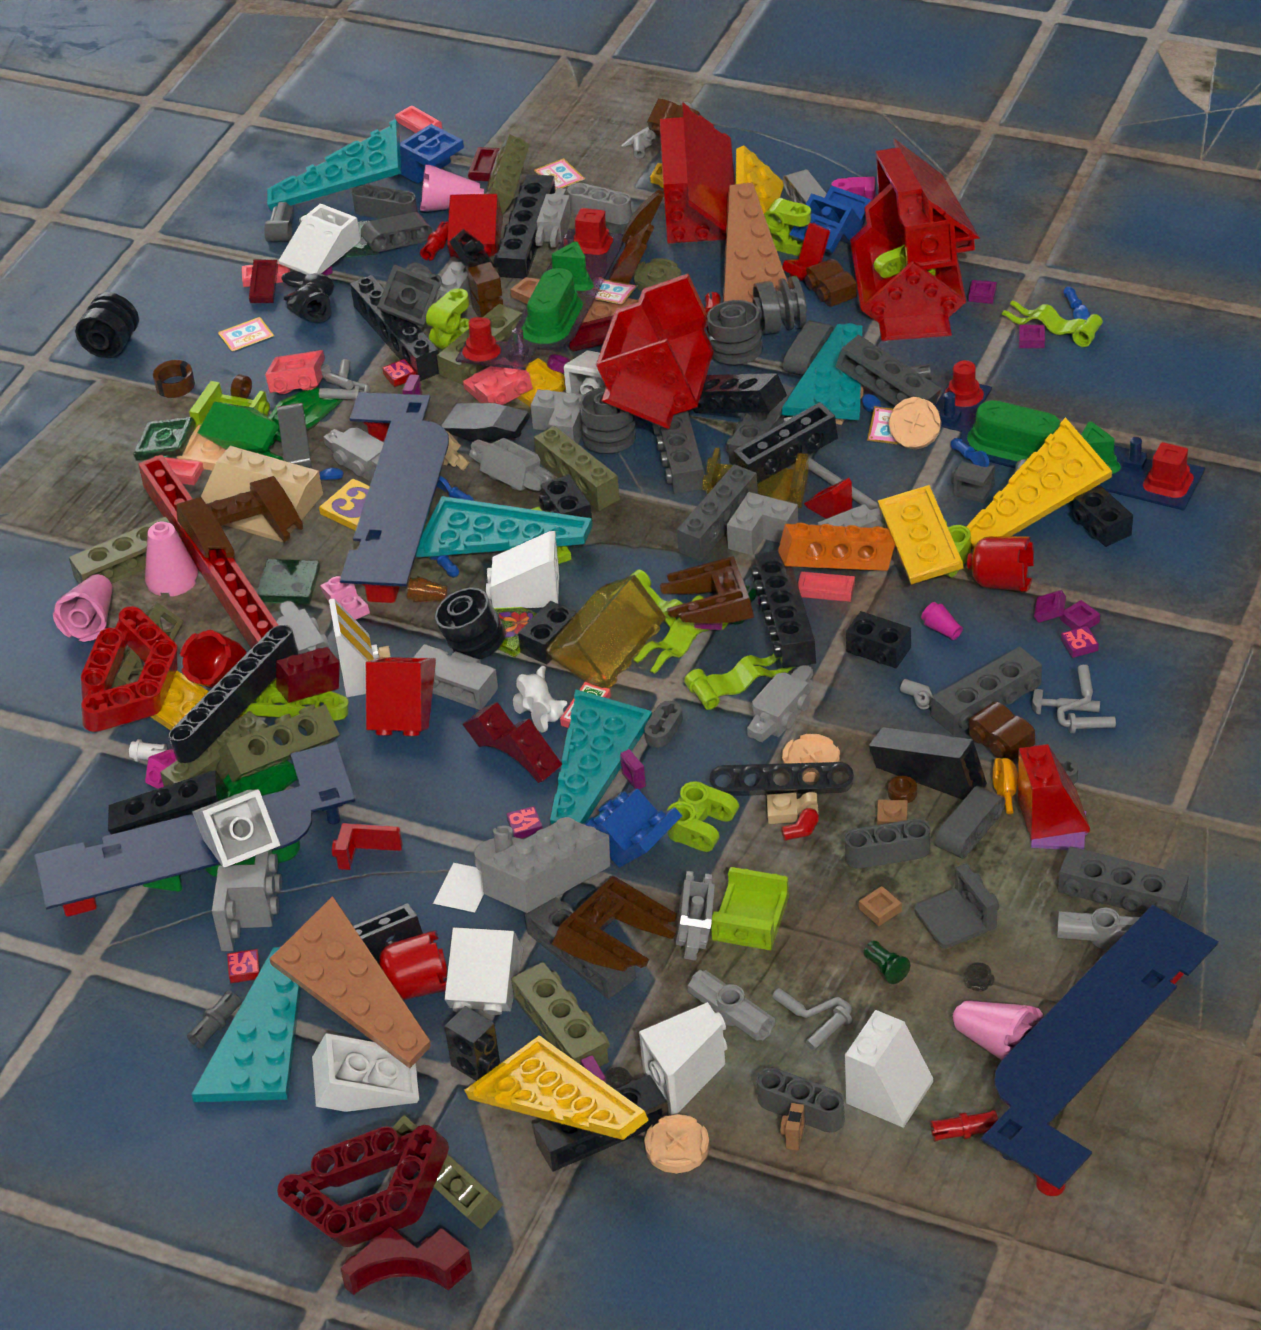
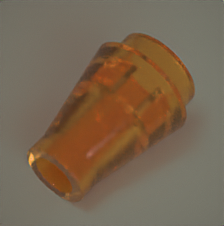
(425, 590)

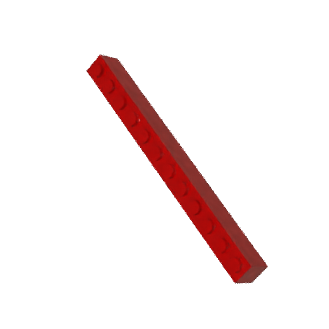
(220, 572)

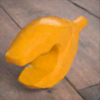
(1005, 780)

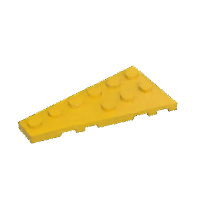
(752, 169)
(1044, 483)
(556, 1088)

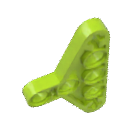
(265, 706)

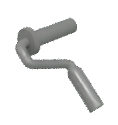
(344, 393)
(1083, 722)
(841, 1016)

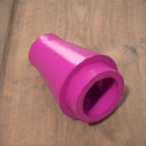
(939, 619)

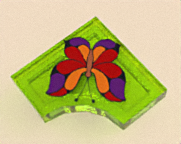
(513, 620)

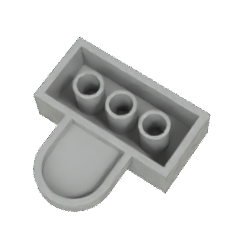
(542, 865)

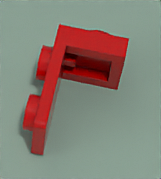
(811, 252)
(364, 837)

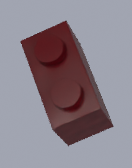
(307, 674)

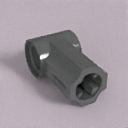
(280, 225)

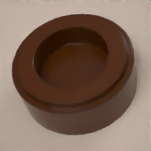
(241, 386)
(902, 788)

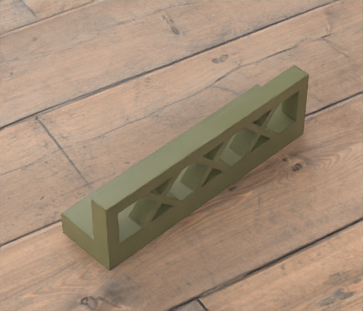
(131, 658)

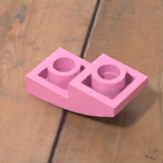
(346, 596)

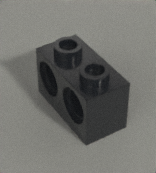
(564, 497)
(1103, 516)
(542, 630)
(878, 639)
(472, 1043)

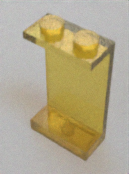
(785, 485)

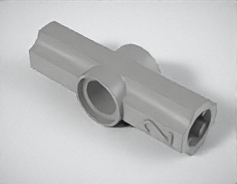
(1101, 927)
(731, 1004)

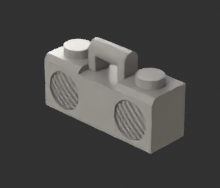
(461, 677)

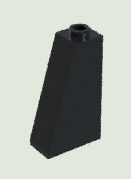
(930, 759)

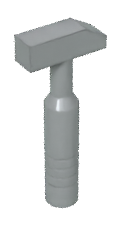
(336, 379)
(1038, 702)

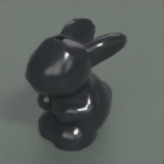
(311, 298)

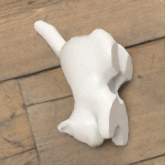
(536, 698)

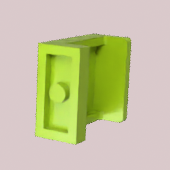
(214, 394)
(751, 909)

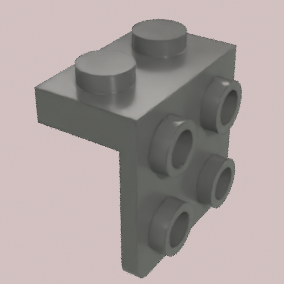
(961, 911)

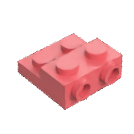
(295, 372)
(498, 384)

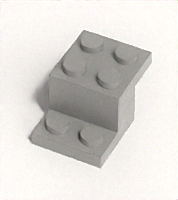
(246, 897)

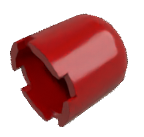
(1002, 562)
(209, 657)
(415, 966)

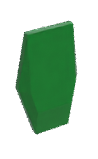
(314, 408)
(238, 427)
(267, 781)

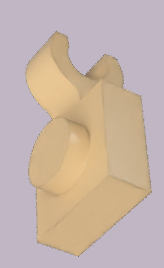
(453, 456)
(786, 806)

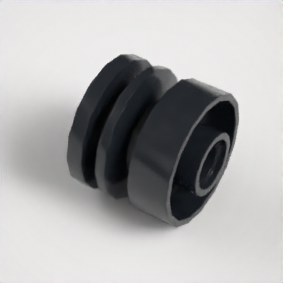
(107, 325)
(470, 623)

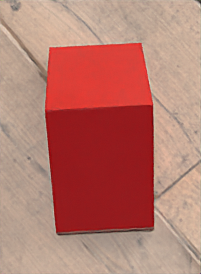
(832, 499)

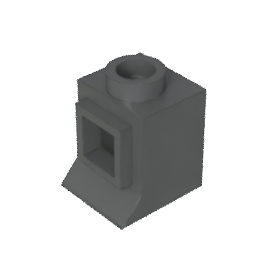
(973, 481)

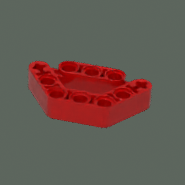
(113, 707)

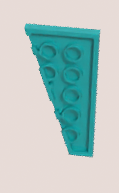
(344, 169)
(826, 382)
(478, 527)
(592, 752)
(258, 1046)

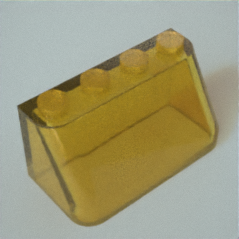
(607, 632)

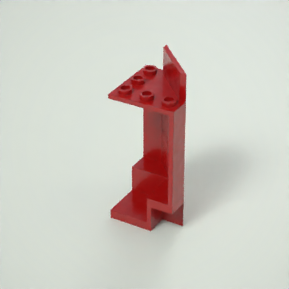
(695, 178)
(926, 207)
(913, 300)
(657, 353)

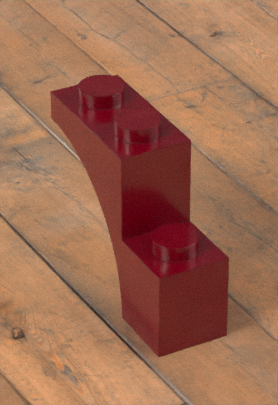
(520, 740)
(390, 1255)

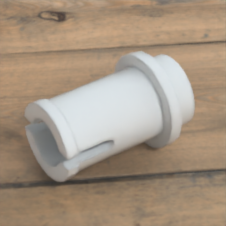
(140, 750)

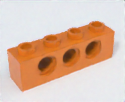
(836, 547)

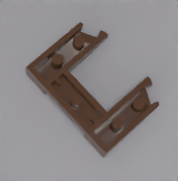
(636, 237)
(205, 520)
(722, 576)
(584, 934)

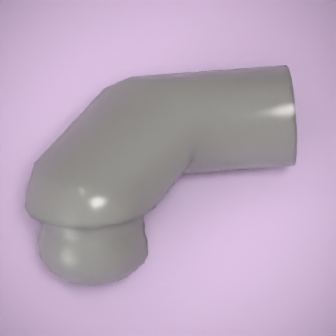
(642, 142)
(920, 692)

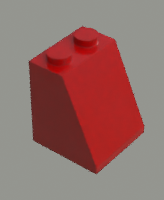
(479, 216)
(399, 694)
(1048, 795)

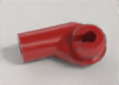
(804, 826)

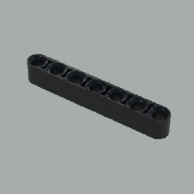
(231, 695)

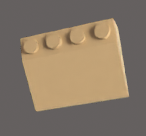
(240, 467)

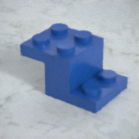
(428, 147)
(838, 212)
(632, 825)

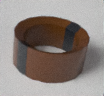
(171, 369)

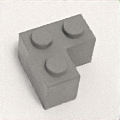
(557, 410)
(759, 519)

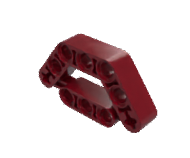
(405, 1154)

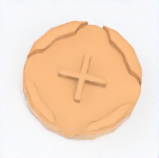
(915, 423)
(810, 749)
(677, 1144)

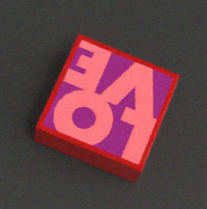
(398, 372)
(243, 965)

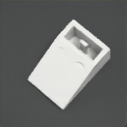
(320, 240)

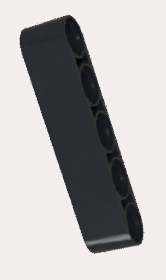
(795, 771)

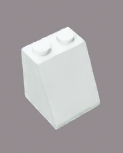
(582, 374)
(525, 574)
(237, 827)
(482, 969)
(684, 1053)
(886, 1070)

